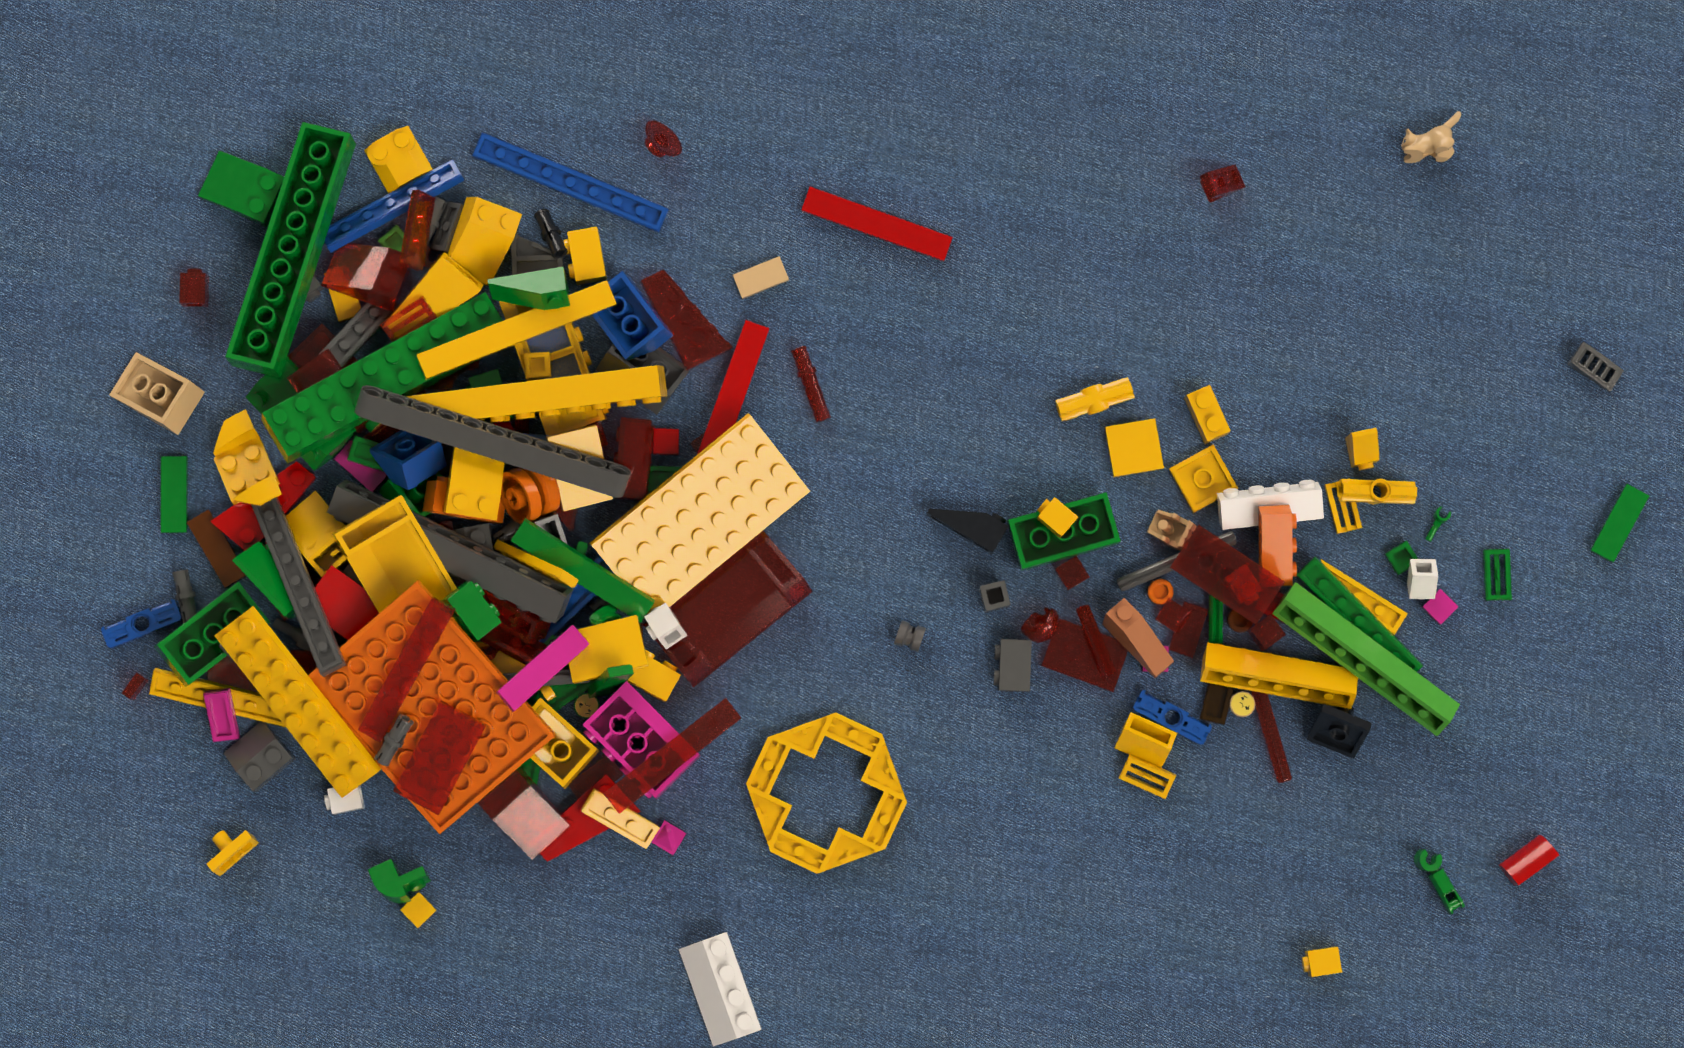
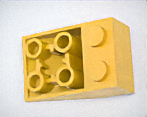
(313, 533)

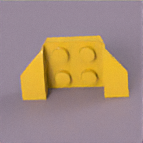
(245, 462)

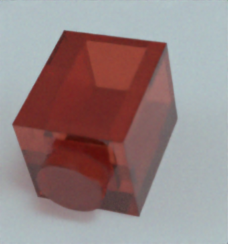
(194, 288)
(1266, 632)

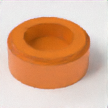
(1160, 591)

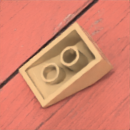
(157, 393)

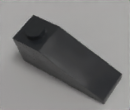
(974, 526)

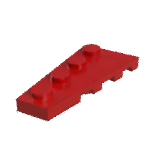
(240, 521)
(582, 825)

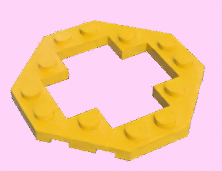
(845, 845)

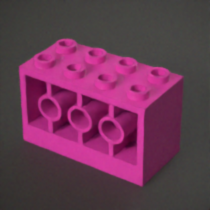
(641, 722)

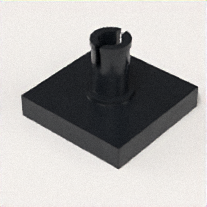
(1339, 730)

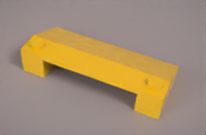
(392, 554)

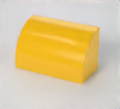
(1145, 740)

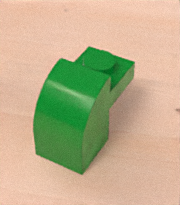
(396, 886)

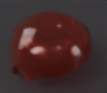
(1041, 627)

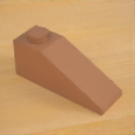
(1137, 637)

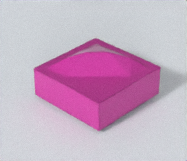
(668, 837)

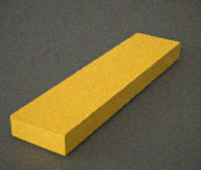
(536, 564)
(1386, 612)

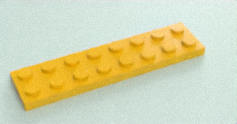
(297, 702)

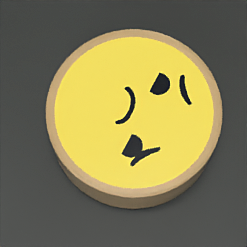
(1242, 704)

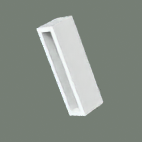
(1240, 508)

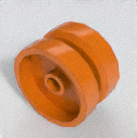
(529, 494)

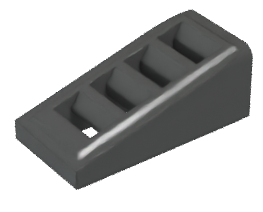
(1591, 374)

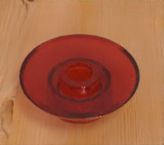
(661, 140)

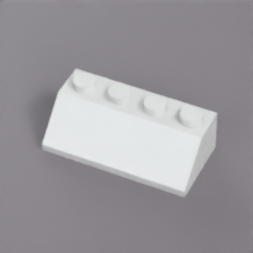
(720, 989)

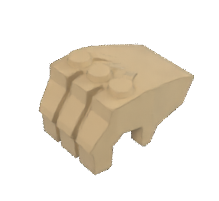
(1171, 529)

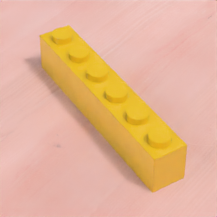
(1278, 675)

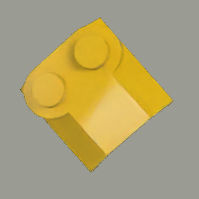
(398, 159)

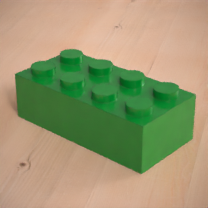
(1091, 531)
(192, 646)

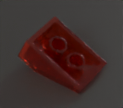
(367, 274)
(524, 813)

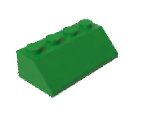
(272, 391)

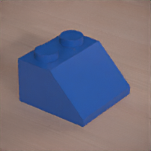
(409, 458)

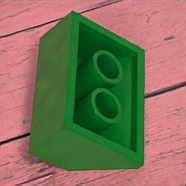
(262, 571)

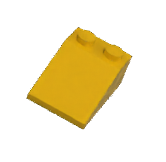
(483, 237)
(473, 485)
(565, 753)

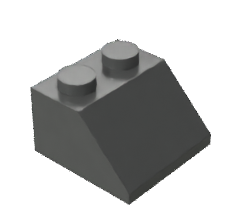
(259, 756)

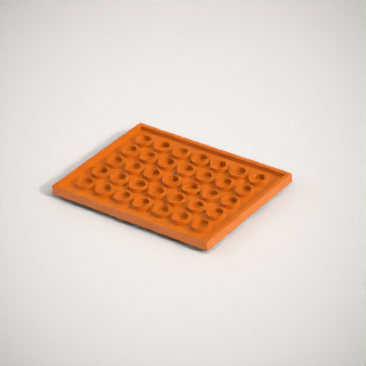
(453, 673)

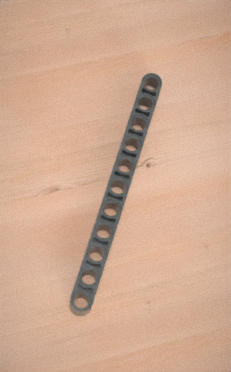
(492, 441)

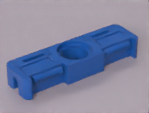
(158, 617)
(1186, 727)

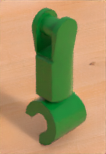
(1439, 879)

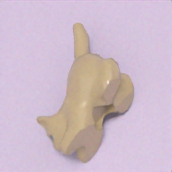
(1436, 142)

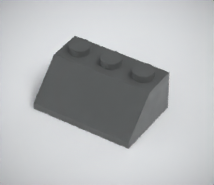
(674, 370)

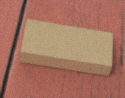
(760, 277)

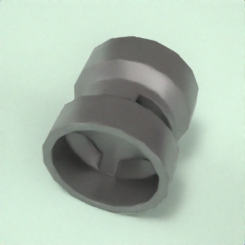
(909, 636)

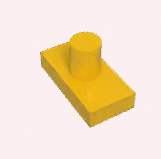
(230, 850)

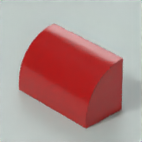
(1528, 860)

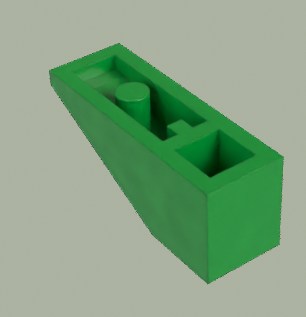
(534, 289)

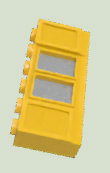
(566, 360)

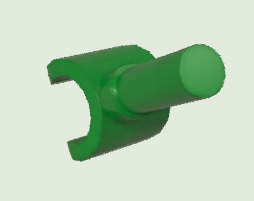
(1437, 523)

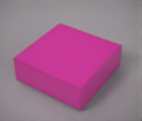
(1440, 607)

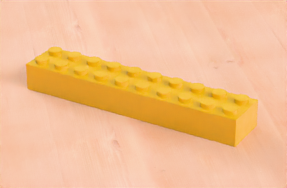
(554, 394)

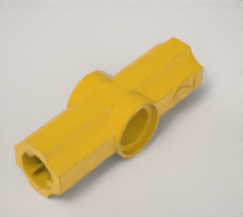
(1094, 399)
(1362, 491)

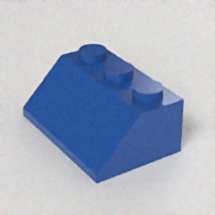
(632, 322)

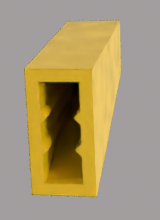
(443, 287)

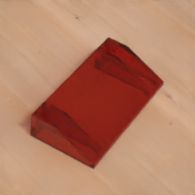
(734, 607)

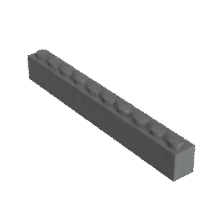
(467, 558)

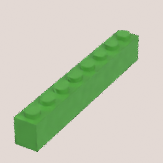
(1366, 659)

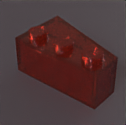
(635, 453)

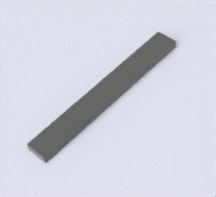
(299, 587)

